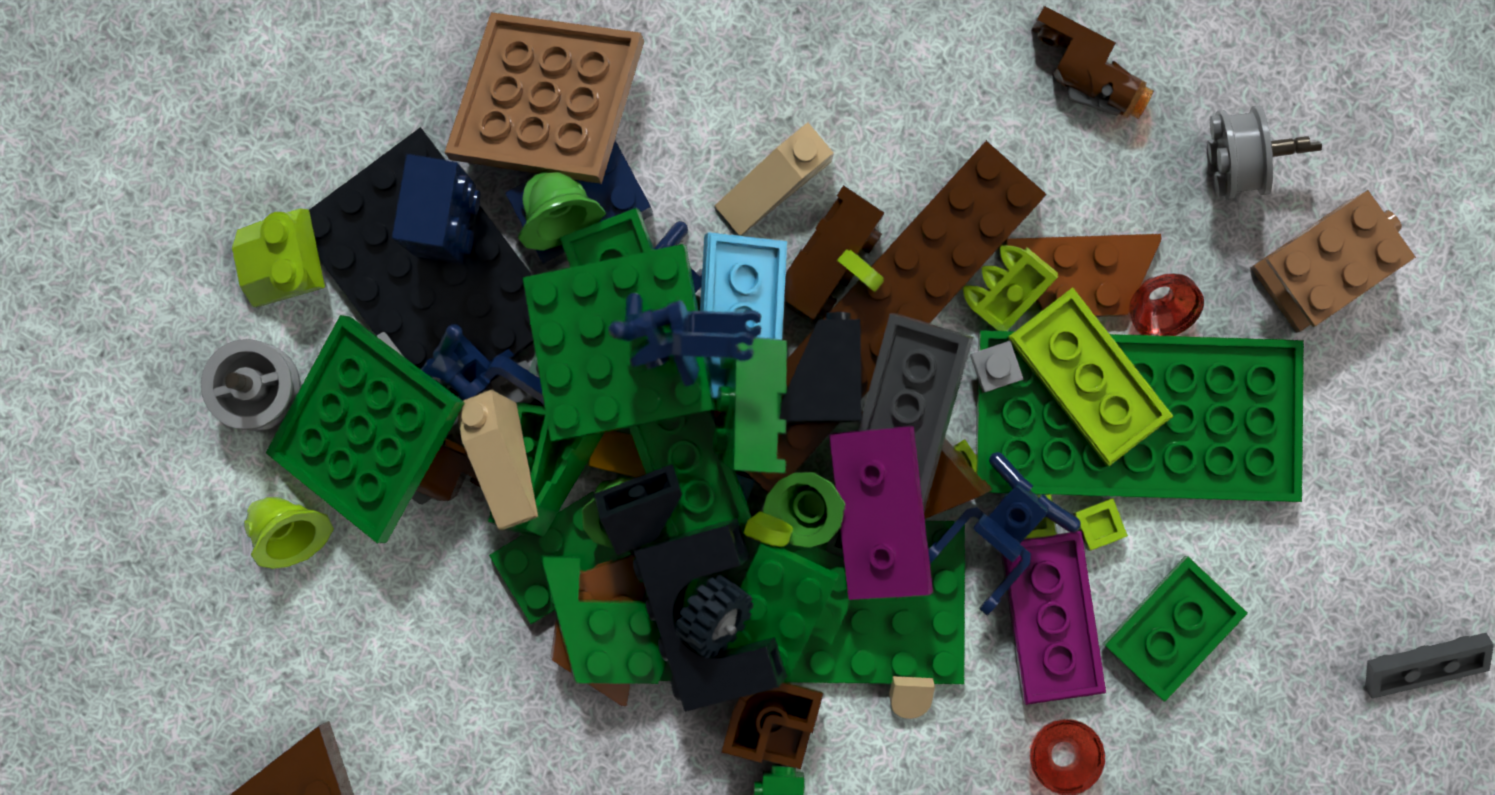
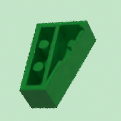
(752, 408)
(551, 465)

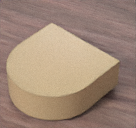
(911, 696)

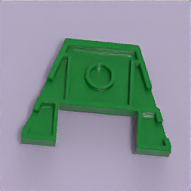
(604, 637)

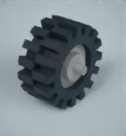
(714, 616)

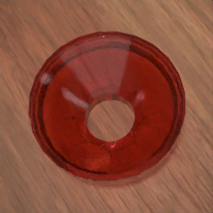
(1170, 313)
(1086, 765)

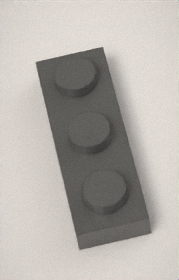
(1429, 665)

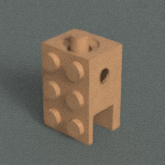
(1334, 261)

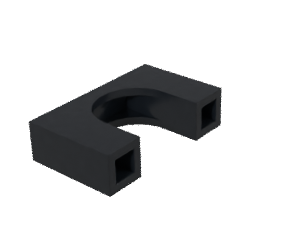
(667, 571)

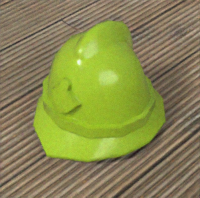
(285, 532)

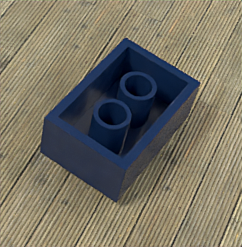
(615, 195)
(435, 209)

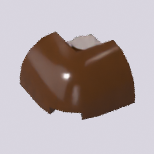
(773, 725)

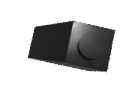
(828, 375)

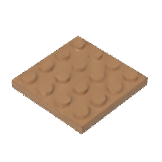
(545, 97)

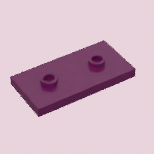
(882, 513)
(1055, 621)

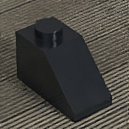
(638, 508)

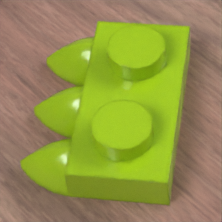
(1010, 290)

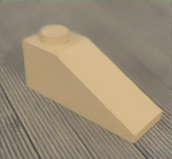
(775, 179)
(498, 456)

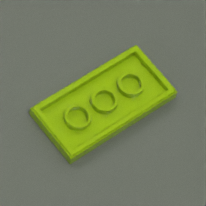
(1090, 377)

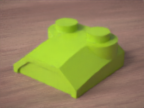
(277, 258)

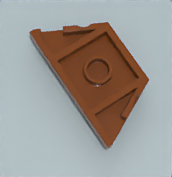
(1099, 268)
(611, 582)

